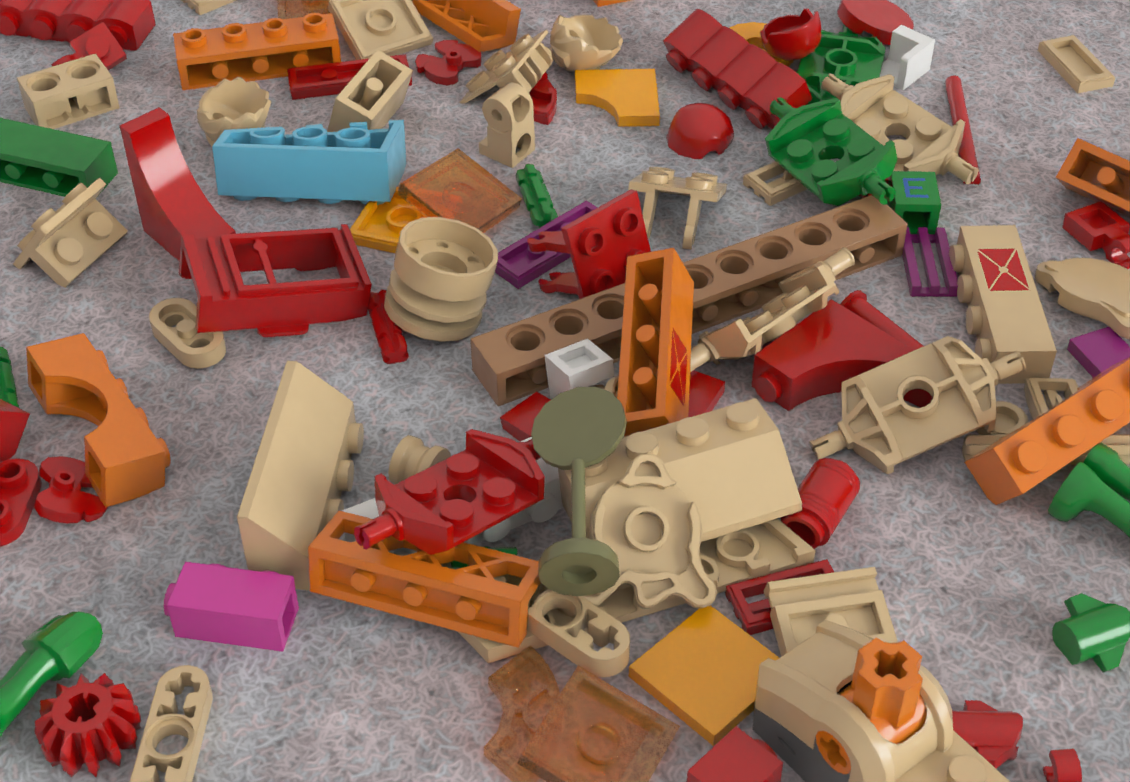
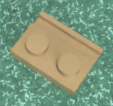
(838, 597)

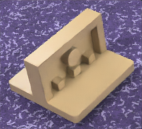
(72, 236)

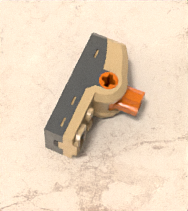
(861, 713)

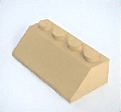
(720, 459)
(298, 473)

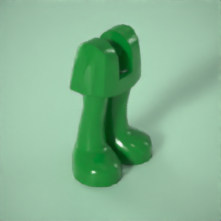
(1096, 487)
(50, 654)

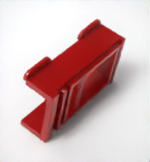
(274, 307)

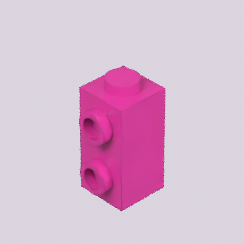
(232, 606)

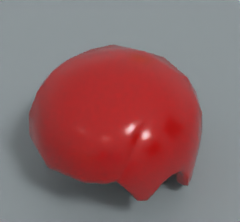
(792, 35)
(699, 130)

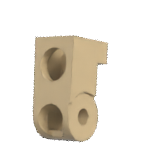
(509, 125)

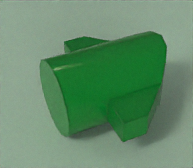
(1093, 631)

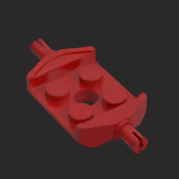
(457, 495)

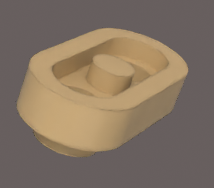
(183, 341)

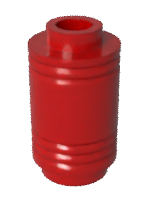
(825, 499)

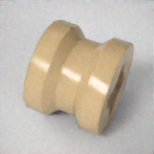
(413, 457)

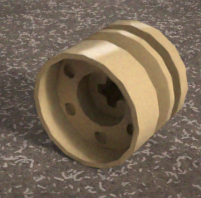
(440, 279)

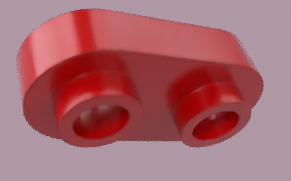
(18, 494)

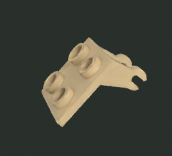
(698, 186)

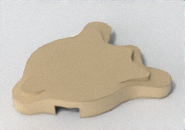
(1090, 289)
(654, 536)

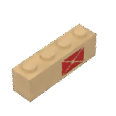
(1002, 299)

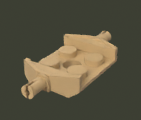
(885, 112)
(802, 295)
(890, 431)

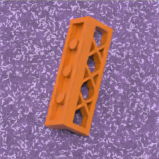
(477, 23)
(420, 587)

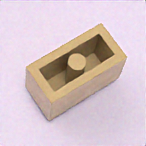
(372, 94)

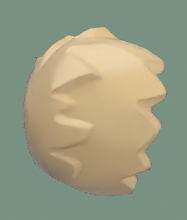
(583, 42)
(232, 106)

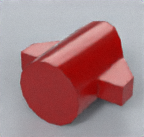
(989, 731)

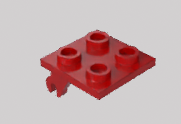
(597, 247)

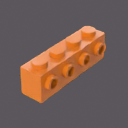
(255, 49)

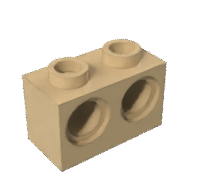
(68, 92)

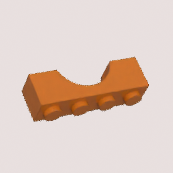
(1055, 437)
(122, 452)

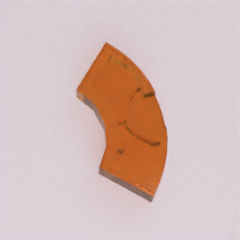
(528, 695)

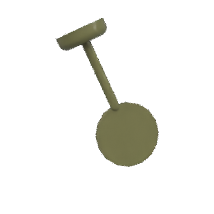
(572, 434)

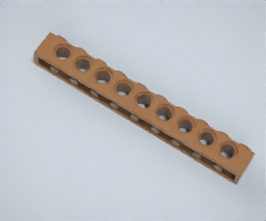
(725, 287)

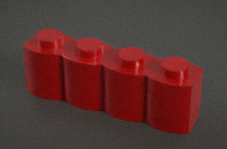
(67, 19)
(734, 68)

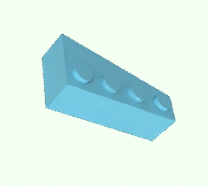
(311, 163)

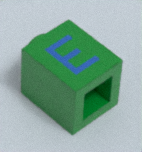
(916, 199)

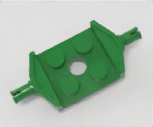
(843, 55)
(820, 132)

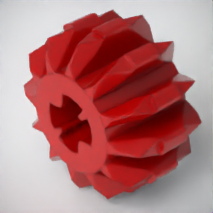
(87, 724)

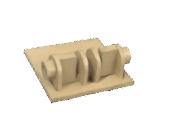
(521, 65)

